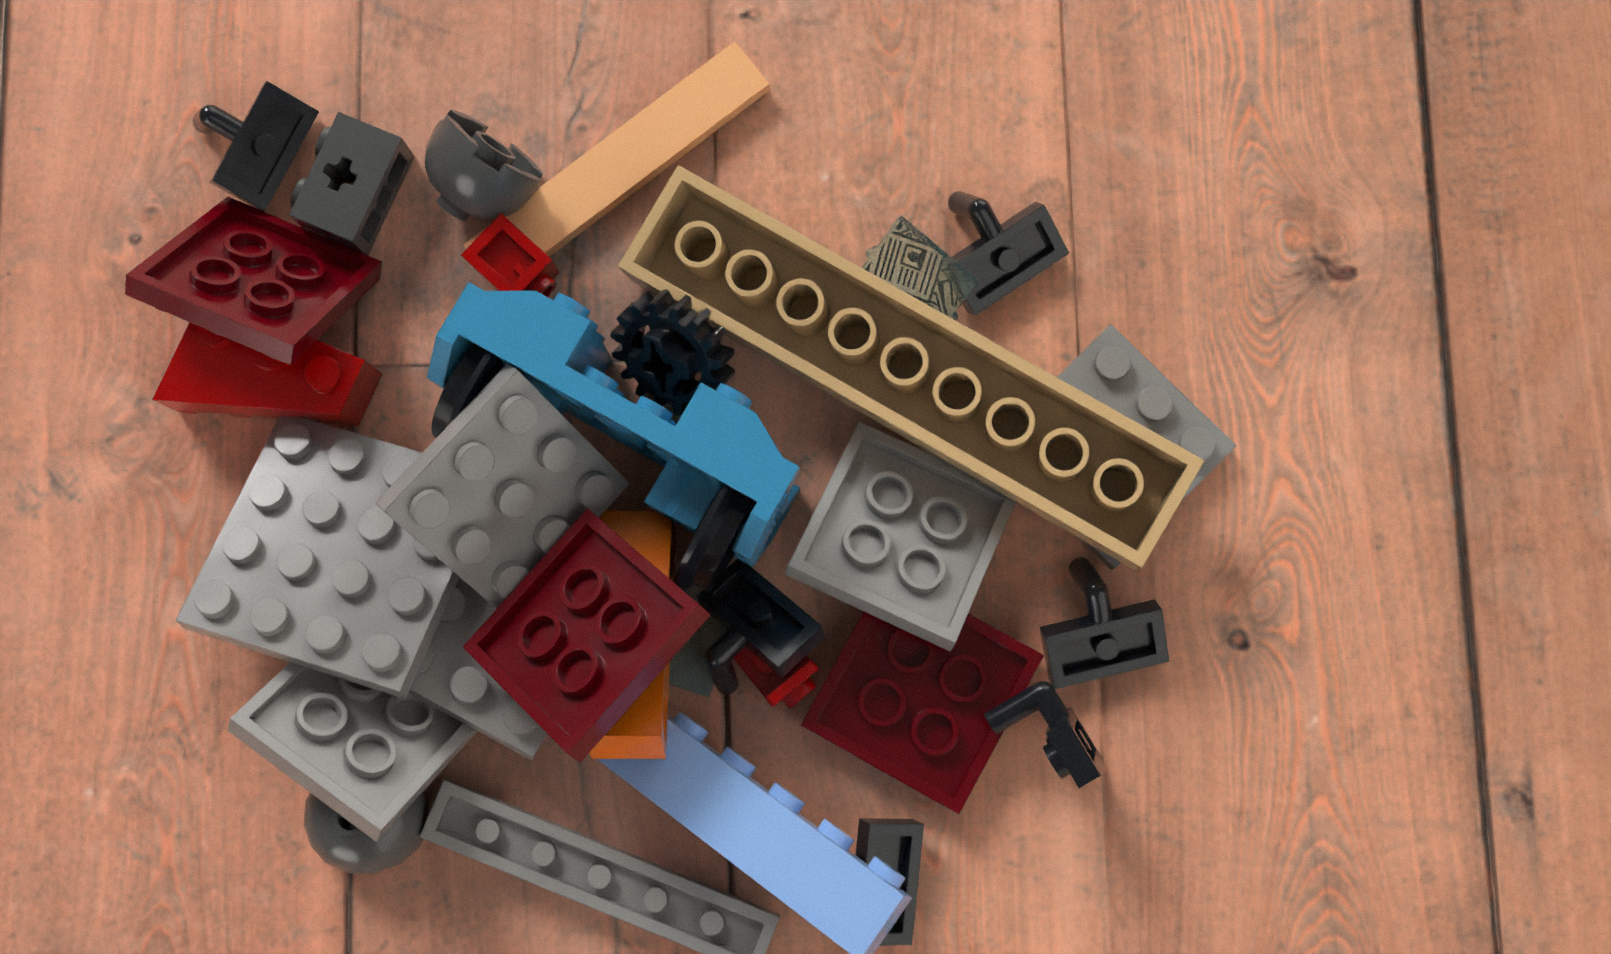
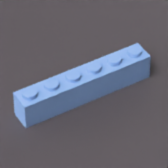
(769, 837)

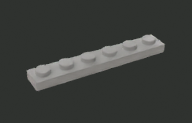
(596, 873)

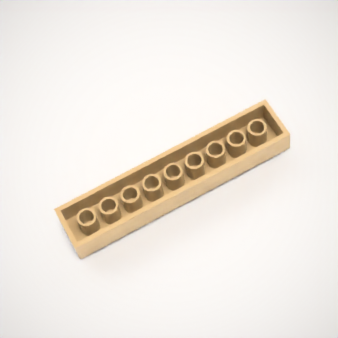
(913, 369)

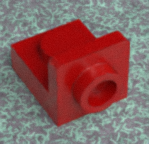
(511, 259)
(789, 689)

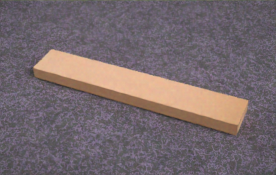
(640, 150)

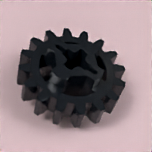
(672, 349)

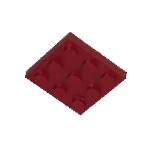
(254, 279)
(585, 634)
(919, 705)

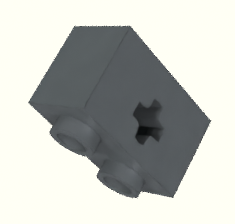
(355, 211)

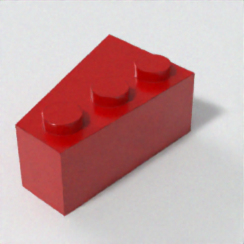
(232, 379)

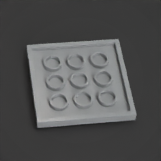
(319, 567)

